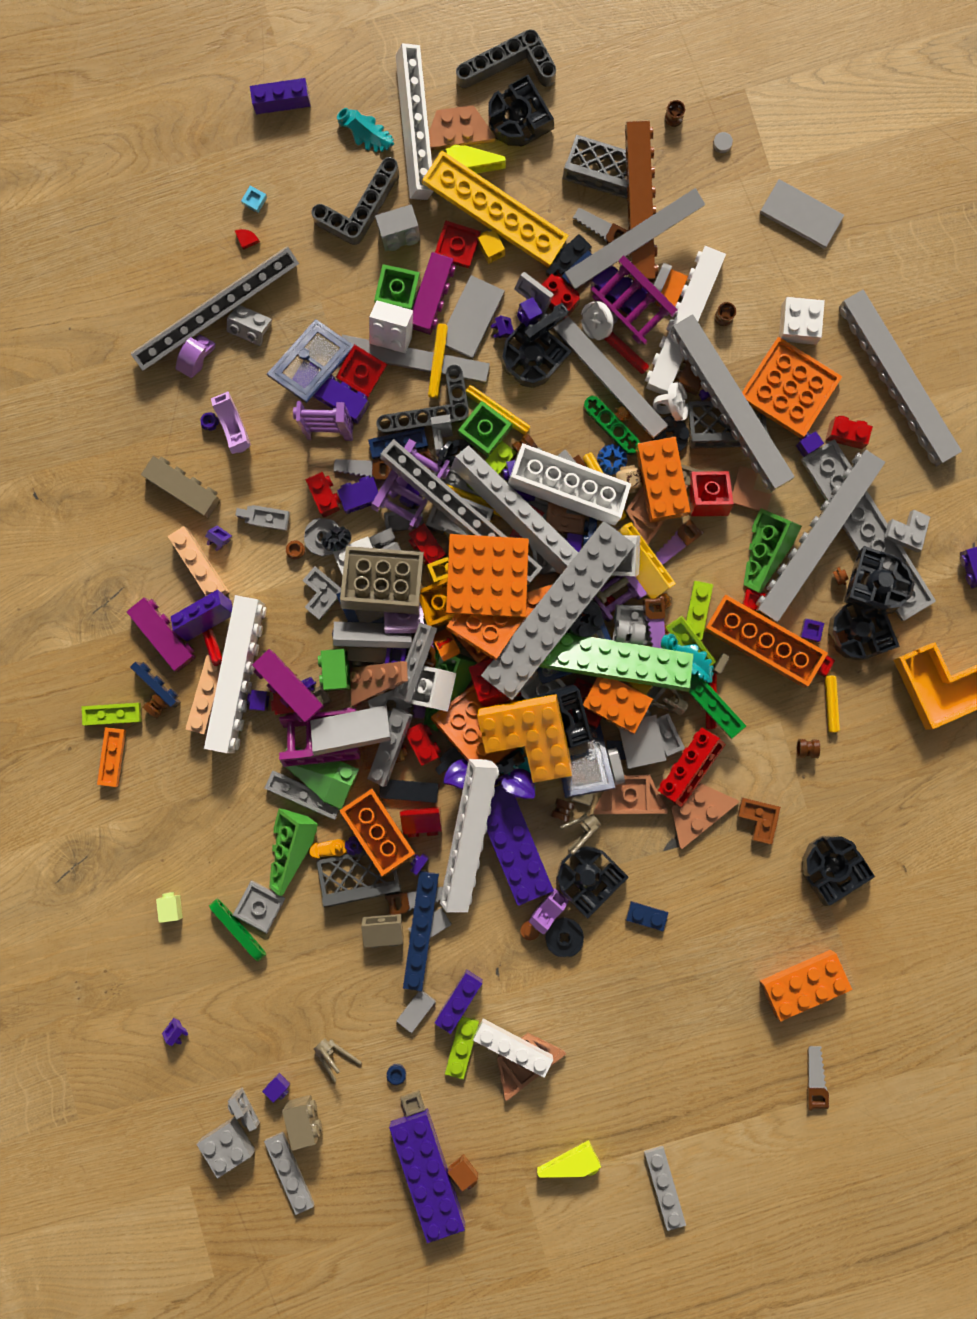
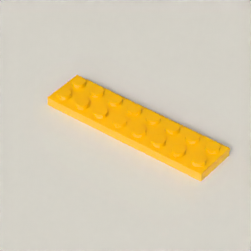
(494, 209)

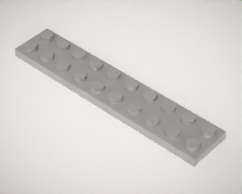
(865, 523)
(558, 610)

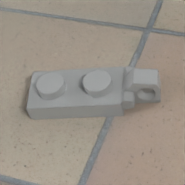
(265, 517)

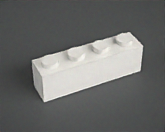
(513, 1048)

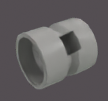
(384, 540)
(635, 632)

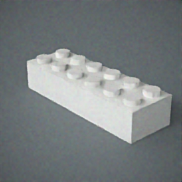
(569, 484)

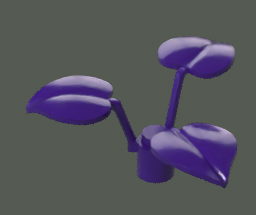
(518, 783)

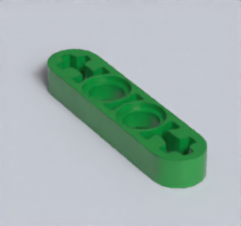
(609, 427)
(237, 930)

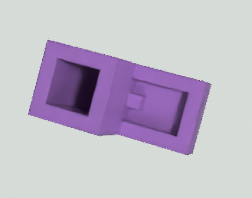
(192, 355)
(548, 911)

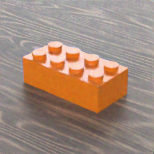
(662, 479)
(377, 832)
(805, 985)

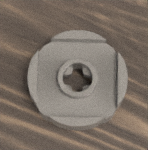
(312, 536)

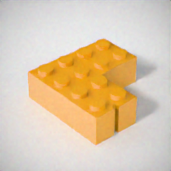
(932, 688)
(530, 724)

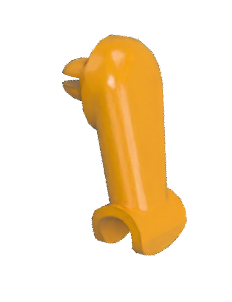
(329, 848)

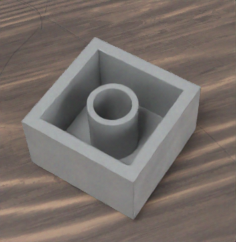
(398, 228)
(226, 1147)

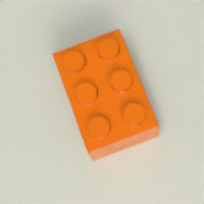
(617, 703)

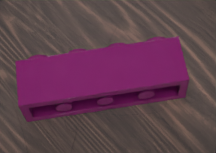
(431, 293)
(160, 634)
(288, 686)

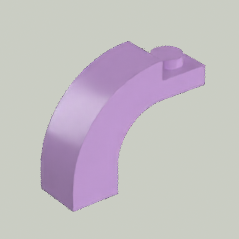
(231, 422)

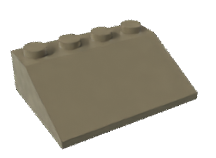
(381, 580)

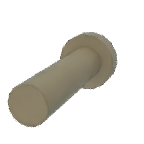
(612, 589)

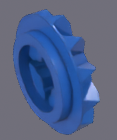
(605, 464)

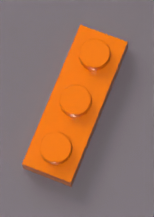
(111, 757)

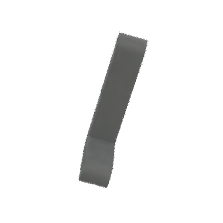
(509, 58)
(362, 208)
(432, 411)

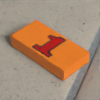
(446, 644)

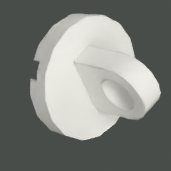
(597, 320)
(674, 402)

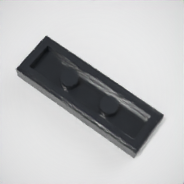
(410, 791)

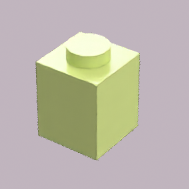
(169, 907)

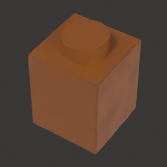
(463, 1173)

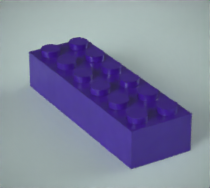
(516, 848)
(427, 1176)

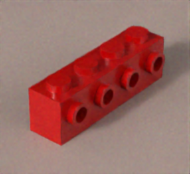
(691, 767)

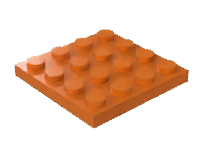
(790, 387)
(487, 576)
(463, 729)

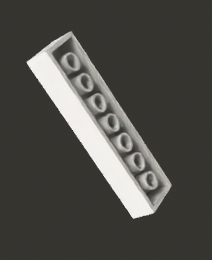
(235, 675)

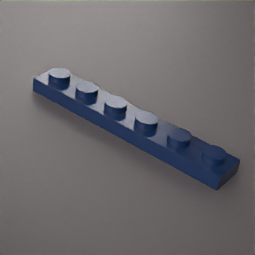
(420, 931)

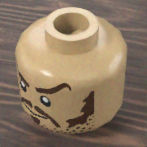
(631, 475)

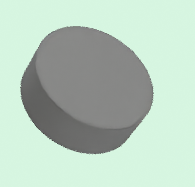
(722, 142)

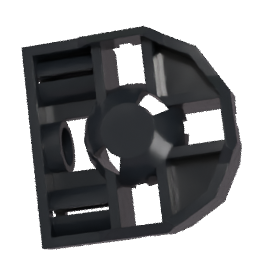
(510, 131)
(533, 375)
(897, 577)
(862, 627)
(570, 698)
(841, 868)
(587, 882)

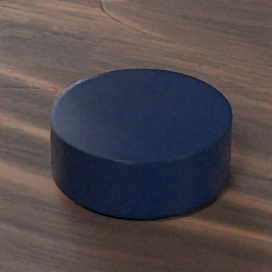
(396, 1074)

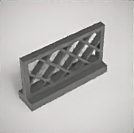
(598, 179)
(712, 439)
(356, 893)

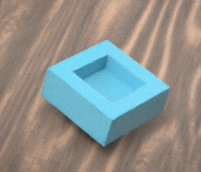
(254, 199)

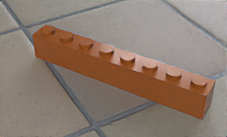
(640, 191)

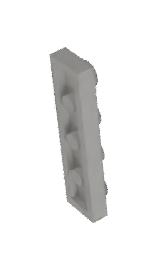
(415, 660)
(389, 750)
(299, 793)
(289, 1173)
(665, 1188)

